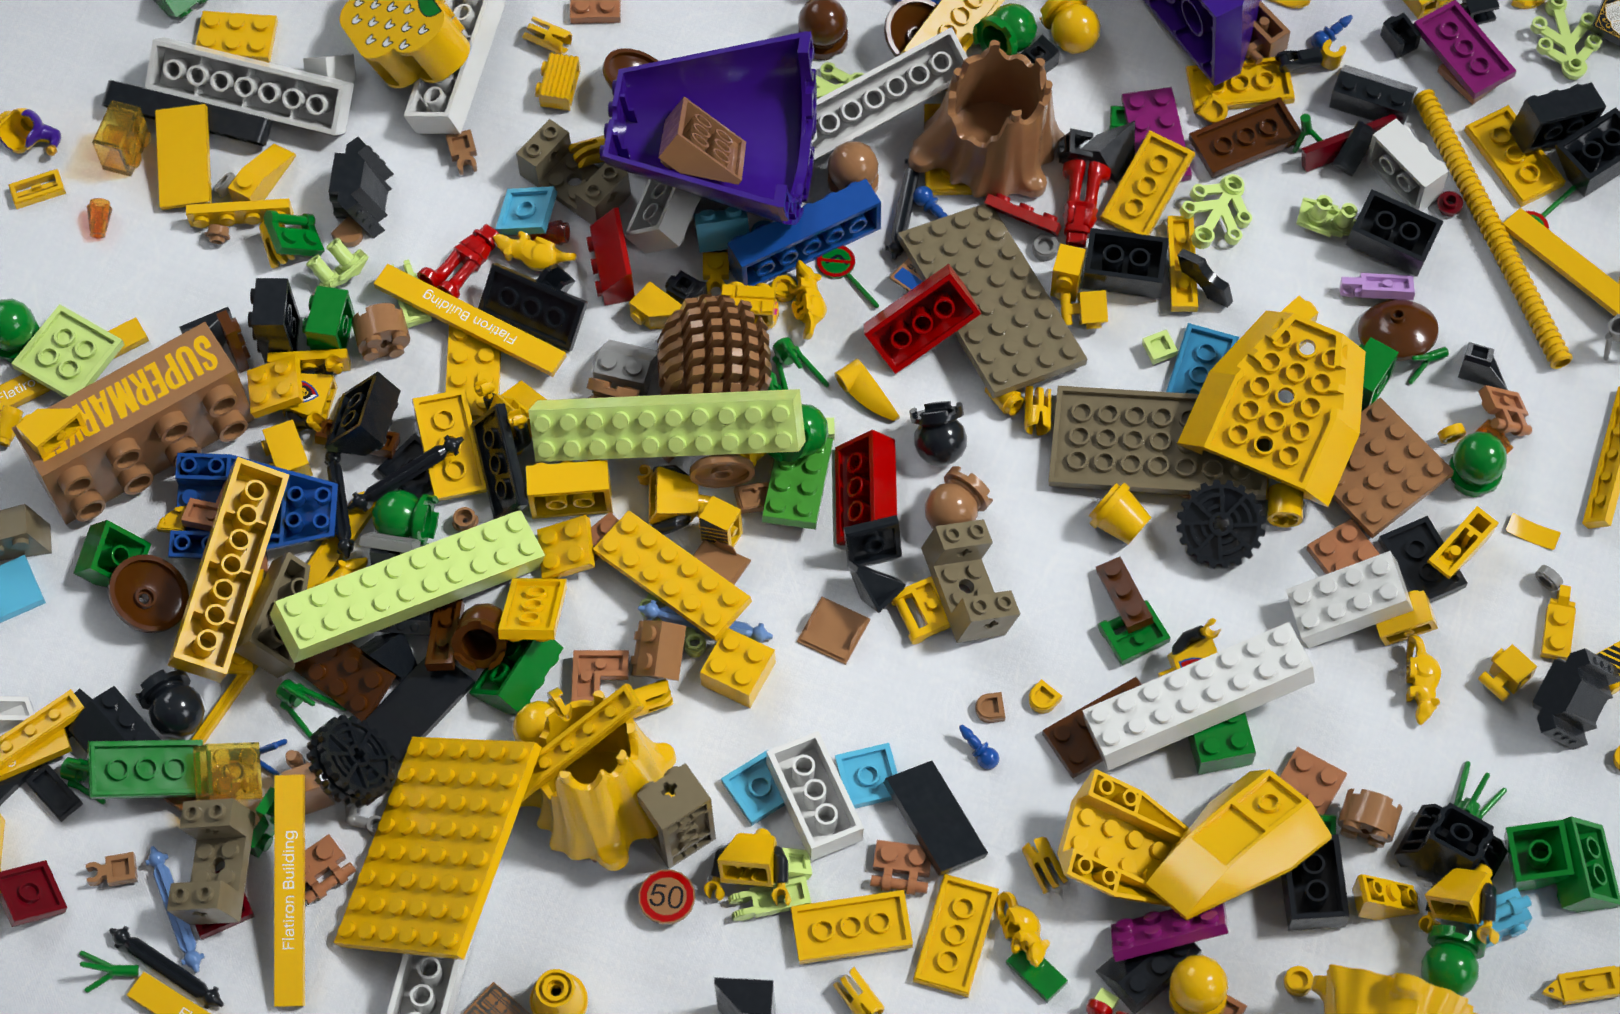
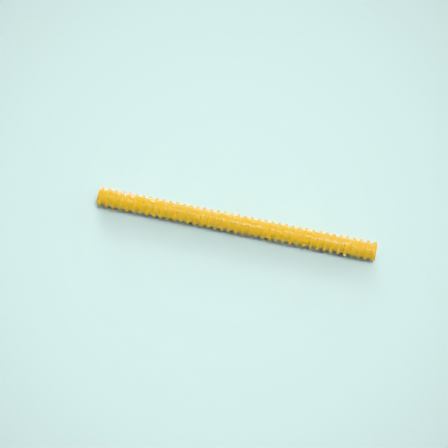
(1493, 230)

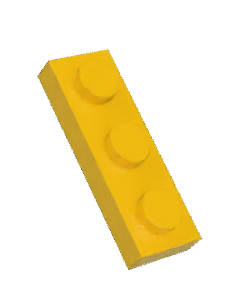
(314, 358)

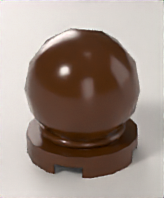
(827, 25)
(477, 638)

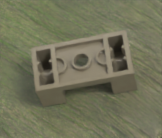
(547, 163)
(955, 558)
(683, 820)
(222, 834)

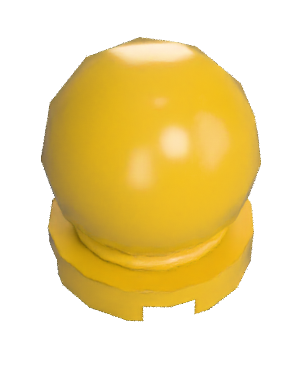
(1072, 24)
(531, 718)
(1198, 986)

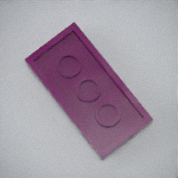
(1465, 49)
(1155, 112)
(1164, 931)

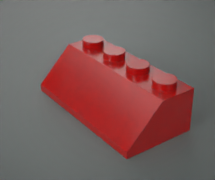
(921, 319)
(864, 481)

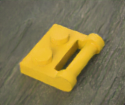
(929, 605)

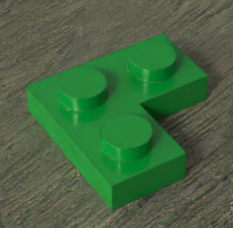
(264, 830)

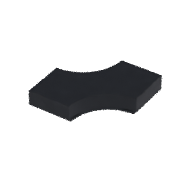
(1212, 285)

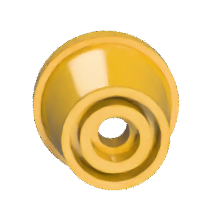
(1120, 514)
(570, 1001)

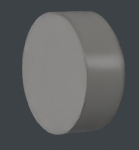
(222, 186)
(1045, 247)
(1549, 577)

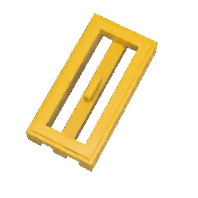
(37, 192)

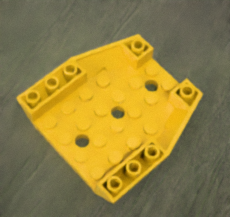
(1308, 435)

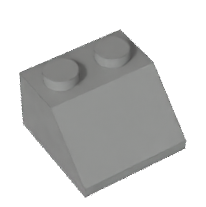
(626, 365)

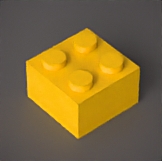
(738, 667)

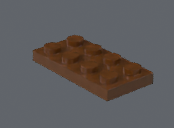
(1245, 137)
(348, 678)
(1072, 739)

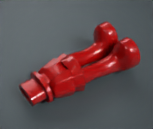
(1078, 214)
(470, 252)

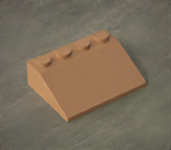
(701, 145)

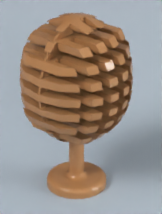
(715, 350)

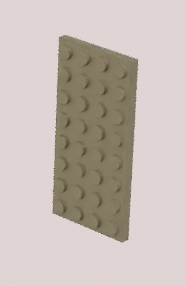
(1019, 328)
(1133, 439)

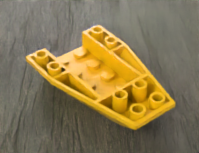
(1117, 838)
(1239, 843)

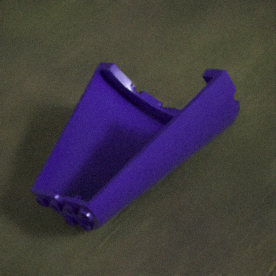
(753, 89)

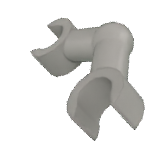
(353, 819)

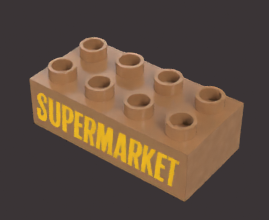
(140, 420)

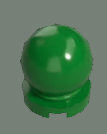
(1009, 25)
(16, 328)
(815, 435)
(1478, 464)
(406, 516)
(1452, 959)

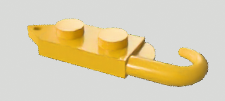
(1585, 985)

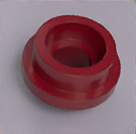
(1449, 209)

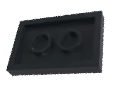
(1412, 548)

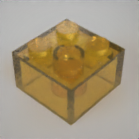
(121, 138)
(228, 771)

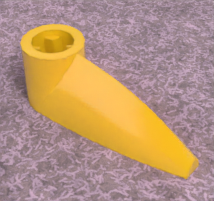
(862, 386)

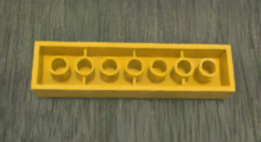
(228, 570)

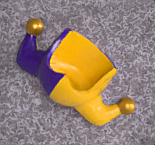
(24, 128)

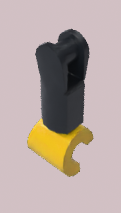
(1310, 57)

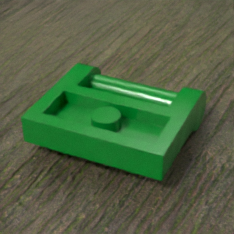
(292, 240)
(1137, 643)

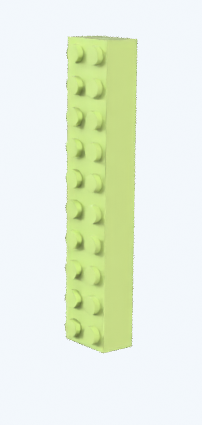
(667, 425)
(406, 586)

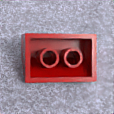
(611, 259)

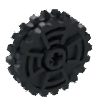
(1230, 504)
(350, 761)

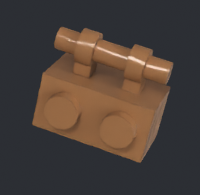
(1268, 36)
(658, 650)
(314, 796)

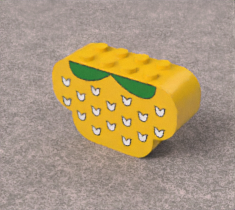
(406, 38)

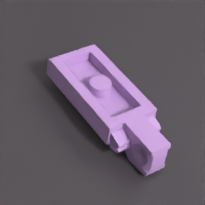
(1378, 286)

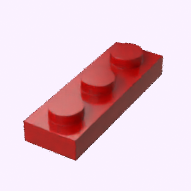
(1024, 214)

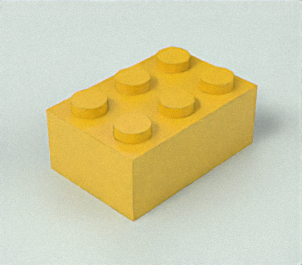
(569, 489)

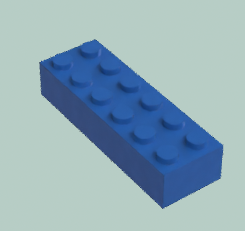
(823, 227)

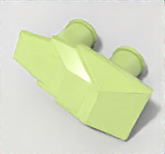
(1325, 217)
(349, 266)

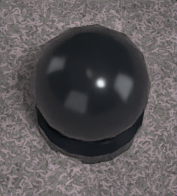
(940, 436)
(172, 704)

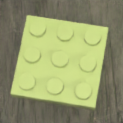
(67, 352)

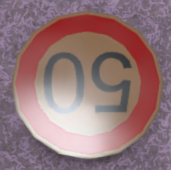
(666, 896)

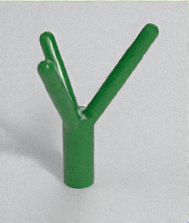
(1306, 130)
(1427, 358)
(101, 965)

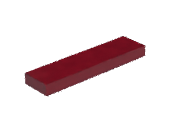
(1325, 151)

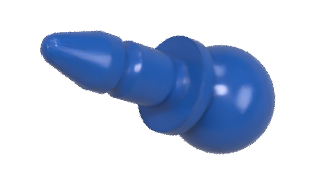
(1321, 36)
(924, 197)
(986, 756)

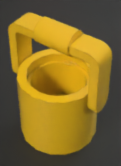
(1284, 505)

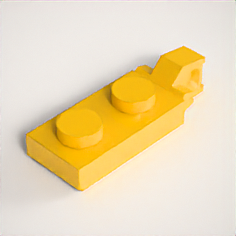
(1559, 625)

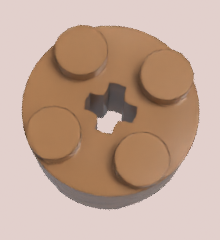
(381, 331)
(1369, 817)

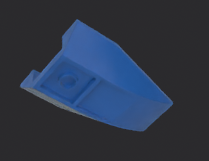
(303, 516)

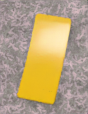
(1533, 532)

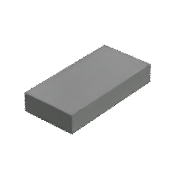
(389, 542)

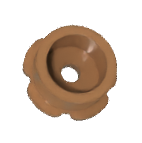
(217, 233)
(460, 515)

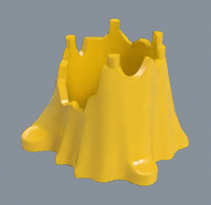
(595, 799)
(1368, 992)

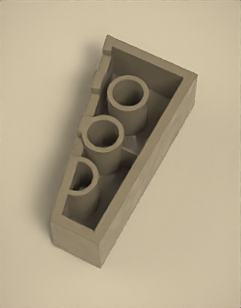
(23, 533)
(259, 637)

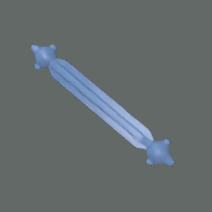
(666, 614)
(181, 929)

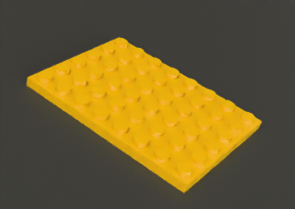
(438, 846)

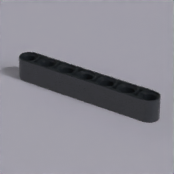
(221, 120)

